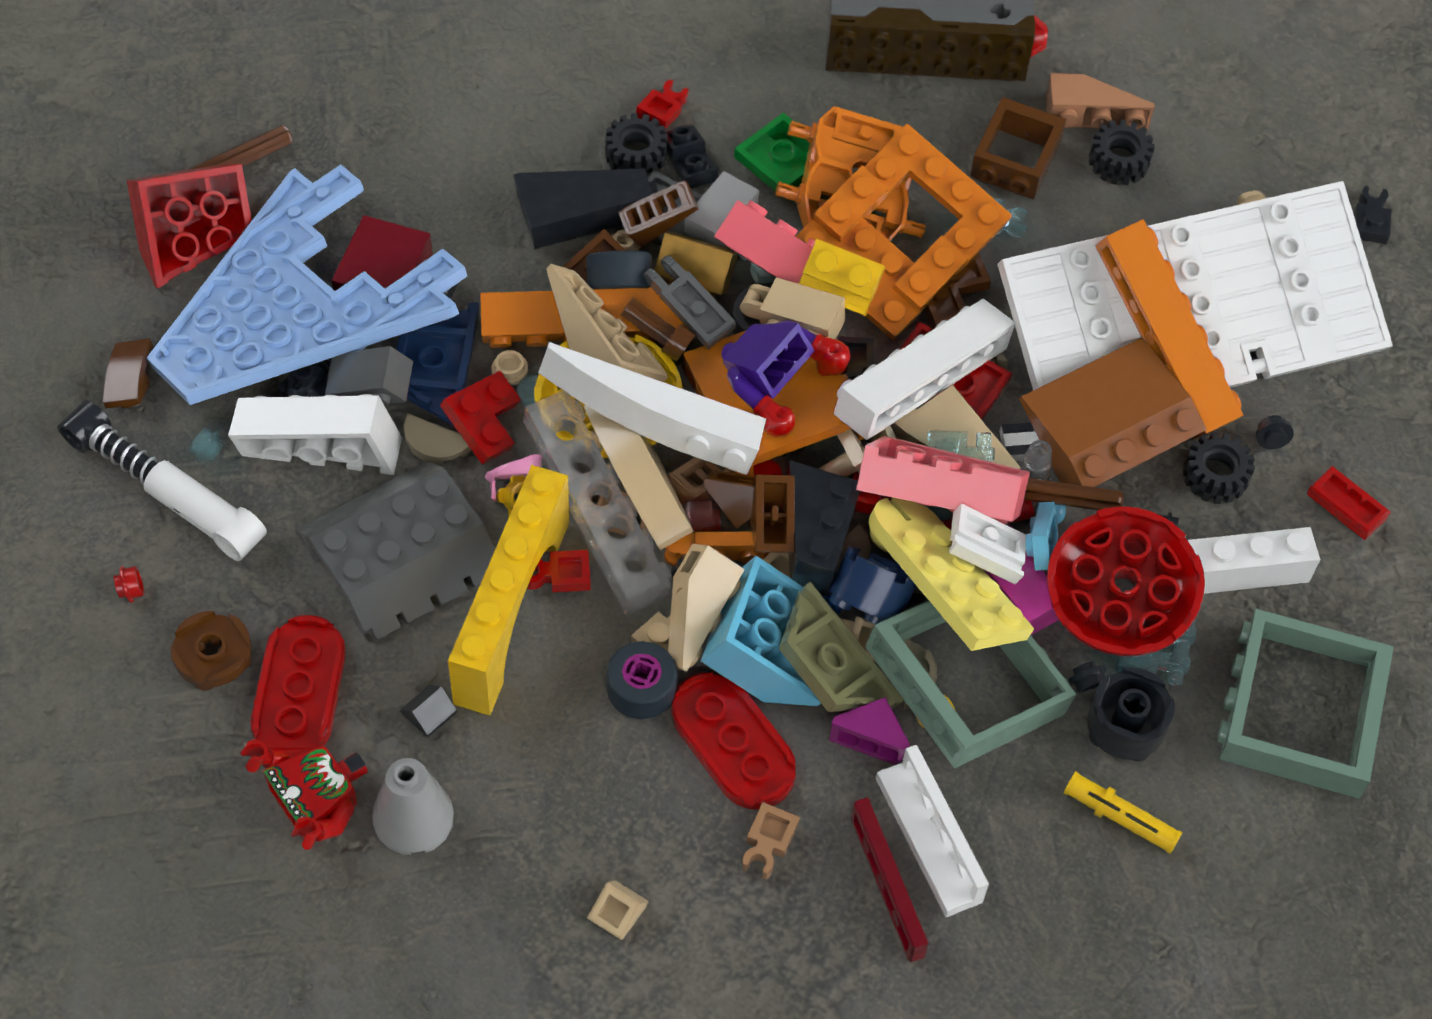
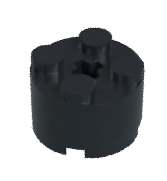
(1130, 714)

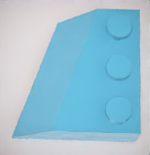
(749, 637)

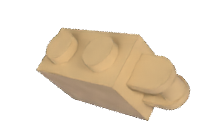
(791, 301)

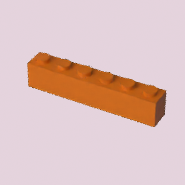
(536, 319)
(1166, 321)

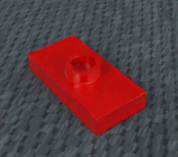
(1348, 503)

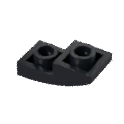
(689, 156)

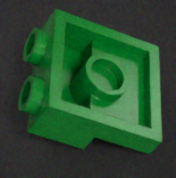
(774, 154)

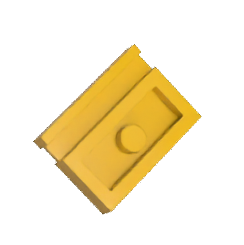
(842, 274)

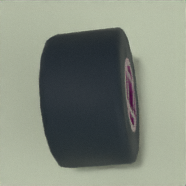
(618, 269)
(635, 693)

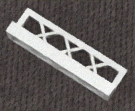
(933, 833)

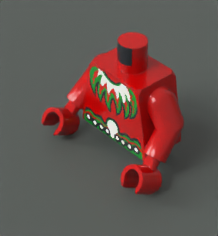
(309, 787)

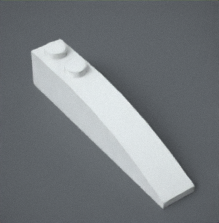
(658, 409)

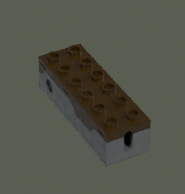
(934, 37)

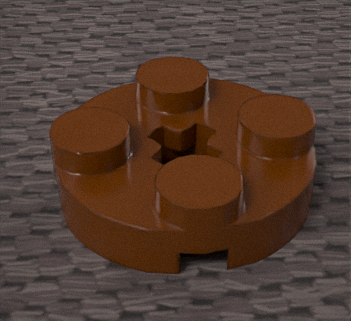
(215, 669)

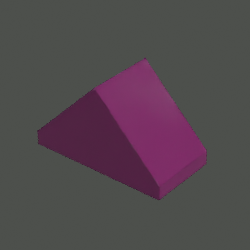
(871, 731)

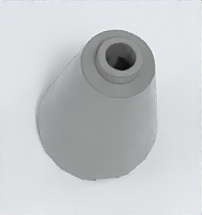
(411, 809)

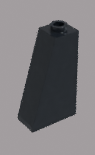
(577, 203)

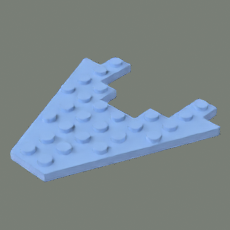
(274, 315)

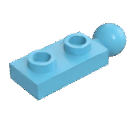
(1044, 533)

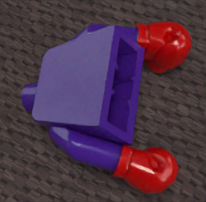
(769, 358)

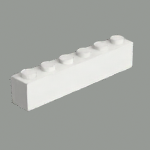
(923, 368)

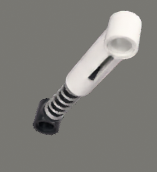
(231, 528)

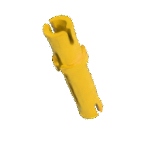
(1080, 787)

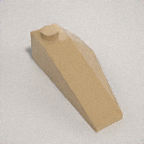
(595, 330)

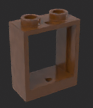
(1029, 125)

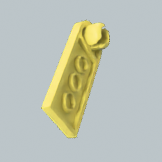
(954, 586)

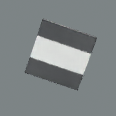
(1017, 438)

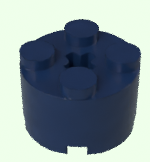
(871, 585)

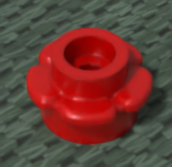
(129, 583)

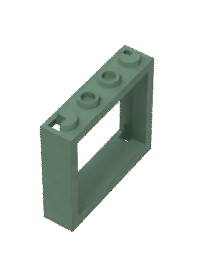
(933, 709)
(1286, 762)

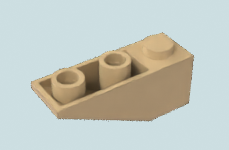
(698, 596)

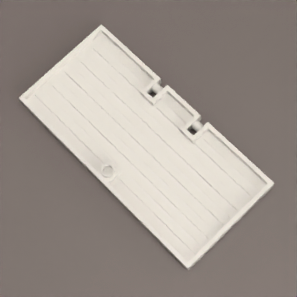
(1258, 277)

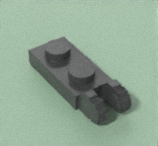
(691, 303)

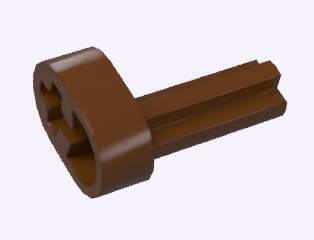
(673, 340)

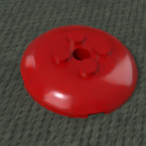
(1132, 547)

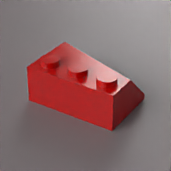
(187, 217)

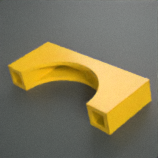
(482, 645)

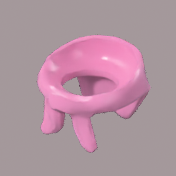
(514, 468)

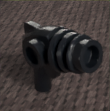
(307, 380)

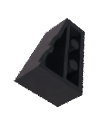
(822, 521)

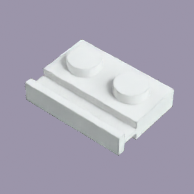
(988, 543)

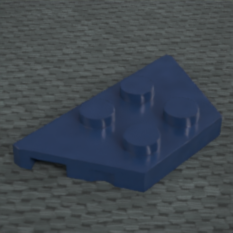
(440, 359)

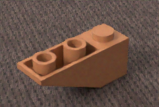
(1093, 103)

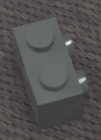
(373, 372)

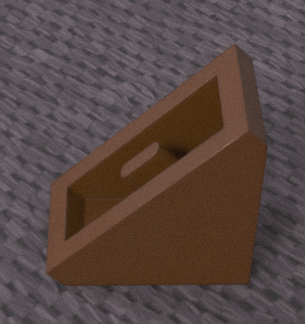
(732, 494)
(773, 513)

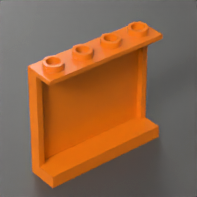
(806, 393)

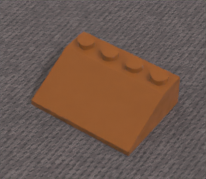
(1111, 415)

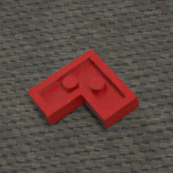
(476, 412)

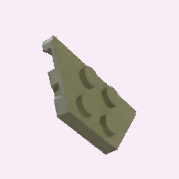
(831, 657)

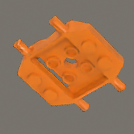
(836, 146)

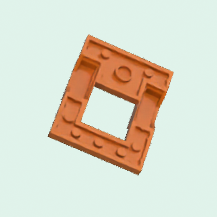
(904, 284)

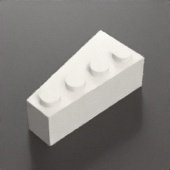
(317, 430)

